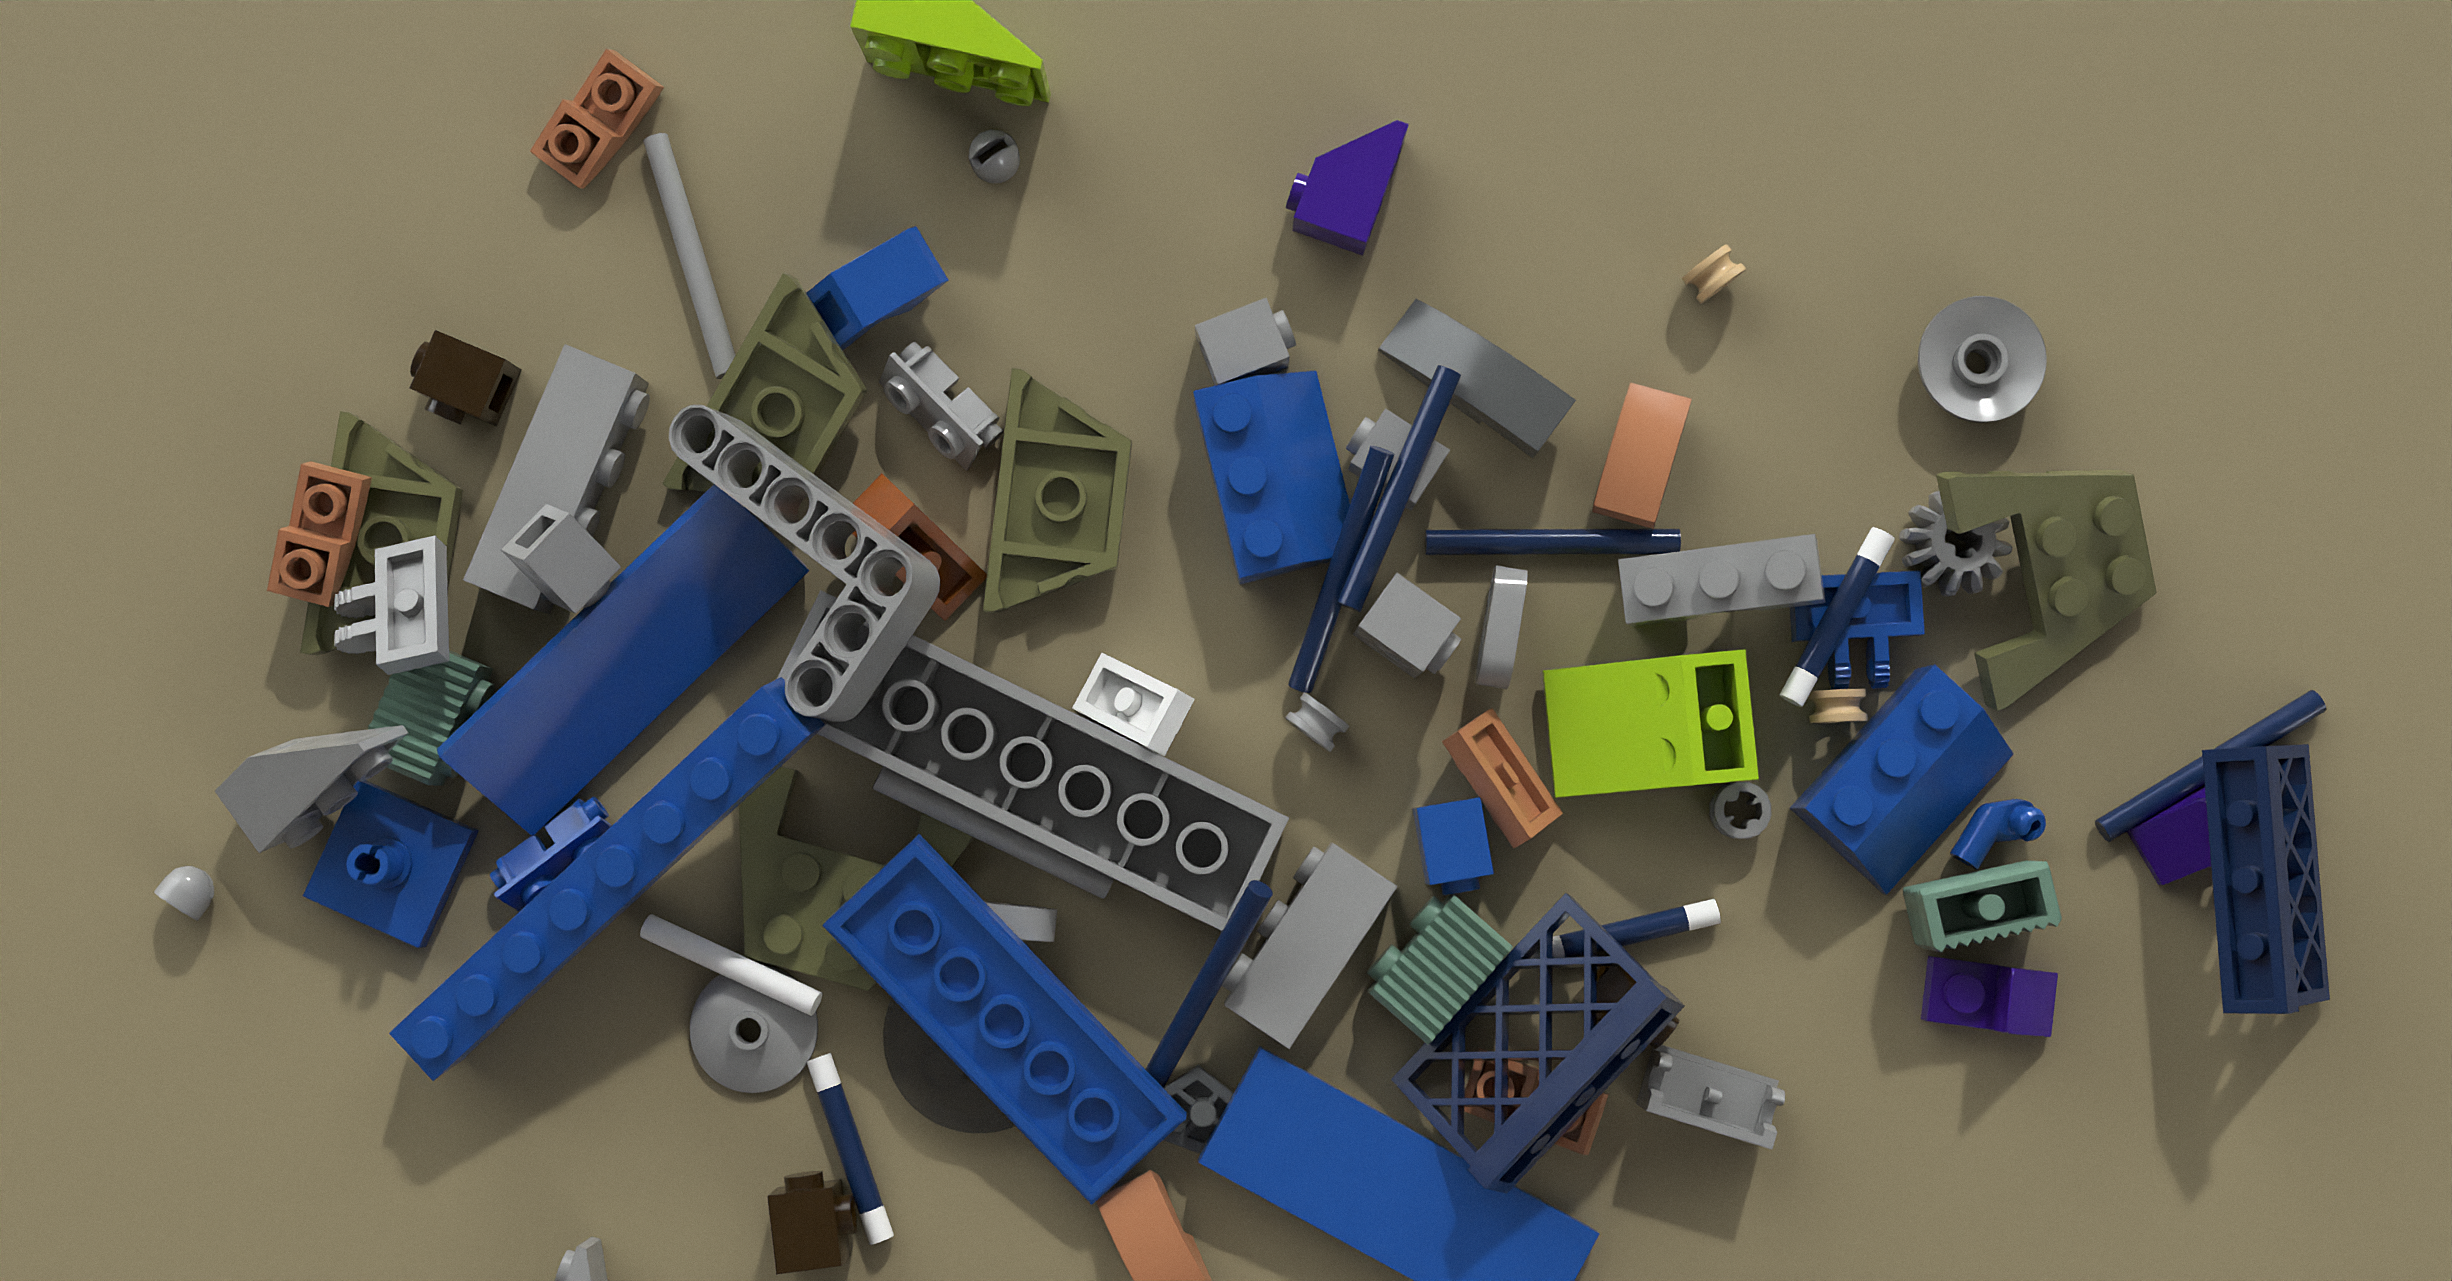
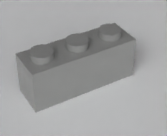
(1306, 943)

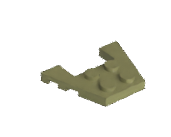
(2078, 559)
(799, 885)

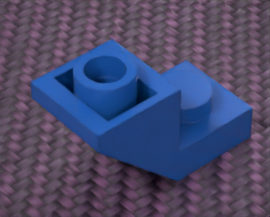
(877, 286)

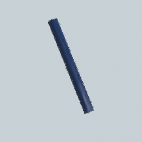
(1399, 488)
(1551, 541)
(1348, 544)
(2192, 775)
(1209, 981)

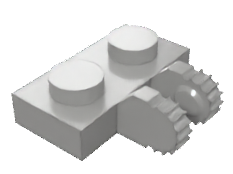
(407, 604)

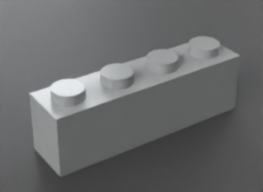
(561, 463)

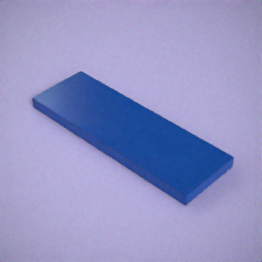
(623, 660)
(1005, 1019)
(1384, 1184)

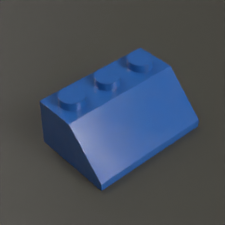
(1274, 471)
(1904, 777)

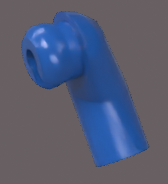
(1997, 823)

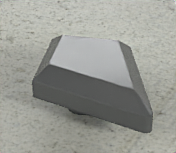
(1204, 1101)

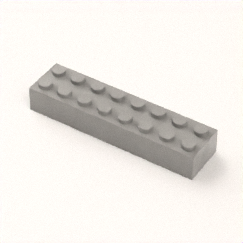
(1057, 777)

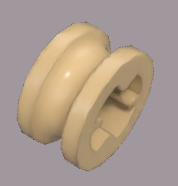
(1714, 273)
(1837, 706)

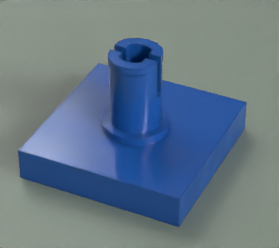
(391, 863)

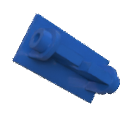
(533, 867)

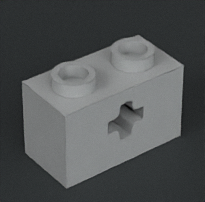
(1409, 628)

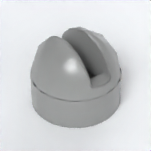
(999, 166)
(187, 890)

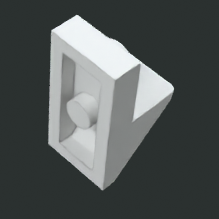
(1133, 704)

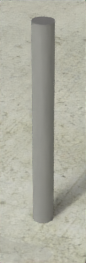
(690, 252)
(991, 832)

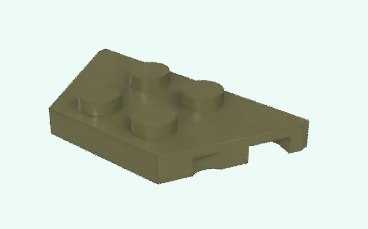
(785, 385)
(1054, 498)
(402, 505)

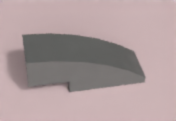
(1492, 382)

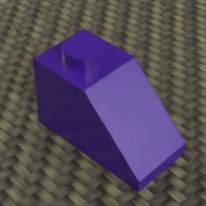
(1347, 189)

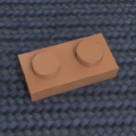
(1502, 778)

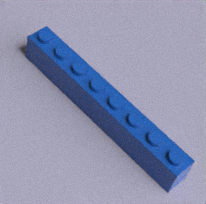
(605, 879)

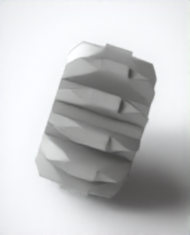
(1940, 557)

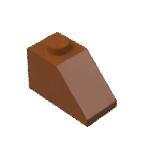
(898, 514)

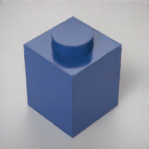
(1453, 845)

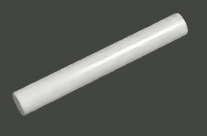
(731, 964)

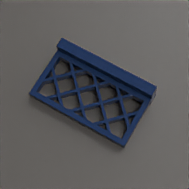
(2264, 882)
(1568, 1088)

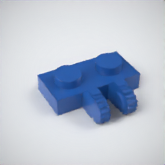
(1887, 610)

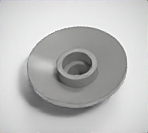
(2011, 353)
(744, 1066)

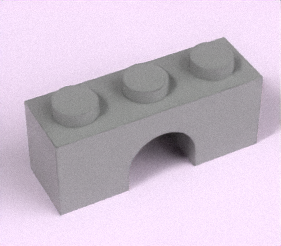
(1721, 580)

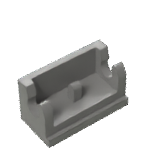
(1711, 1095)

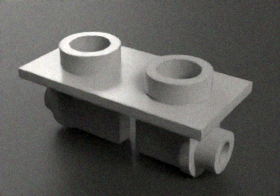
(917, 386)

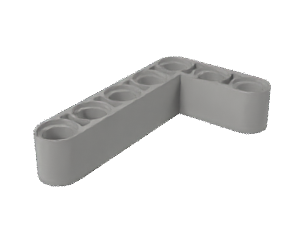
(823, 537)

